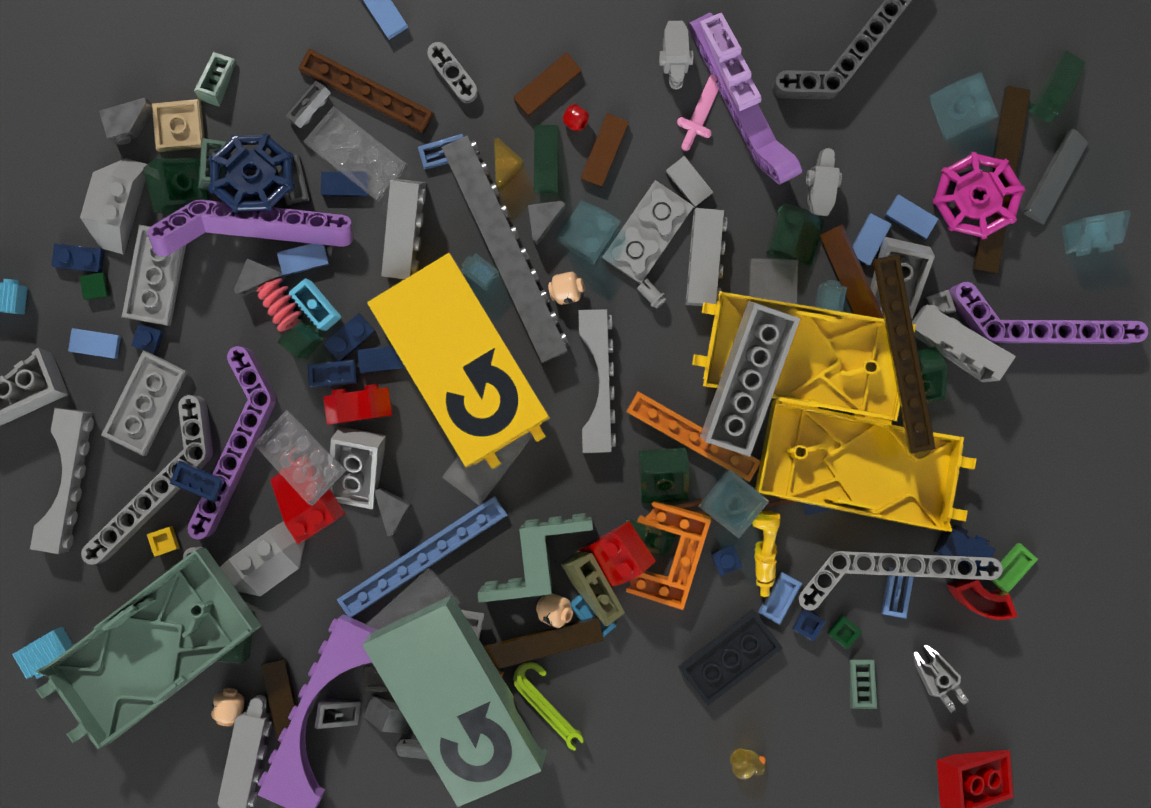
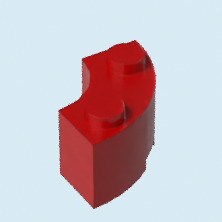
(357, 405)
(983, 602)

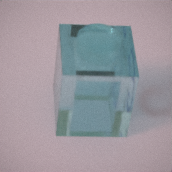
(479, 271)
(831, 296)

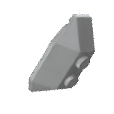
(113, 203)
(264, 561)

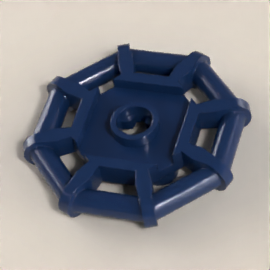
(251, 185)

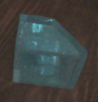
(963, 106)
(589, 231)
(1095, 232)
(733, 503)

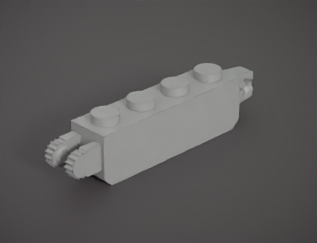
(245, 755)

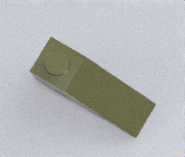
(593, 586)

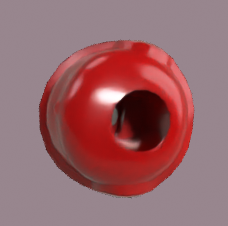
(575, 117)

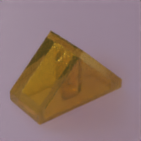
(506, 164)

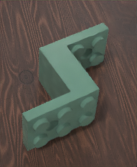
(535, 559)

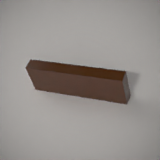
(547, 84)
(604, 150)

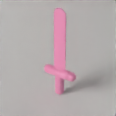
(695, 124)

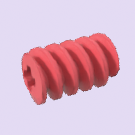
(278, 304)

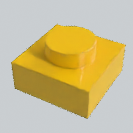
(163, 541)

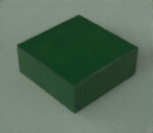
(94, 286)
(844, 632)

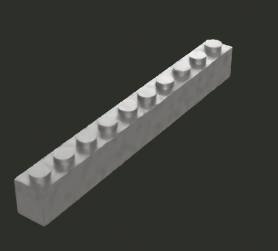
(505, 250)

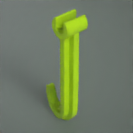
(542, 705)

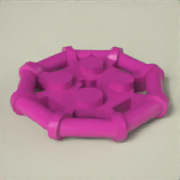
(972, 207)

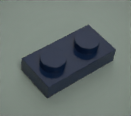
(77, 258)
(349, 337)

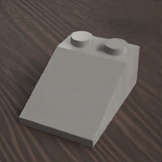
(915, 263)
(362, 458)

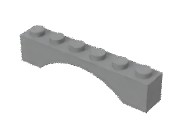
(594, 332)
(71, 433)

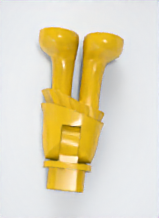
(766, 550)

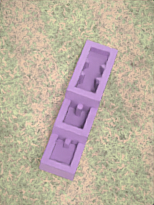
(730, 62)

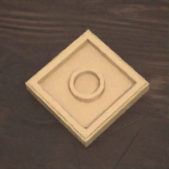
(178, 125)

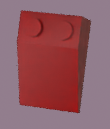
(300, 517)
(620, 554)
(975, 779)

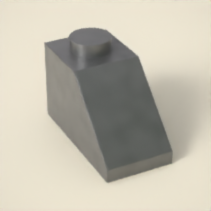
(126, 120)

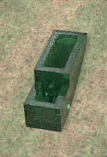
(545, 159)

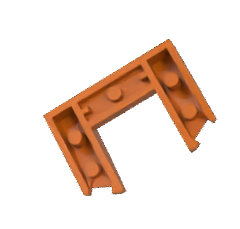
(693, 531)

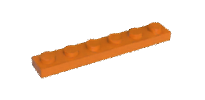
(689, 435)

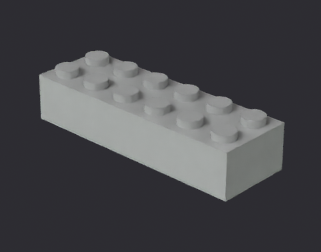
(749, 378)

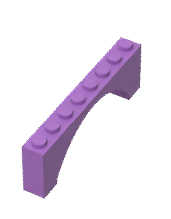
(290, 774)

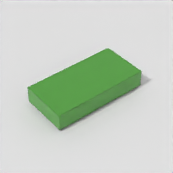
(1014, 567)

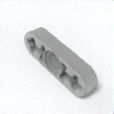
(437, 63)

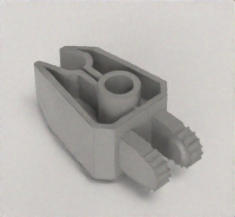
(676, 53)
(823, 183)
(939, 677)

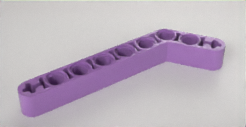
(763, 146)
(278, 224)
(1049, 328)
(232, 447)

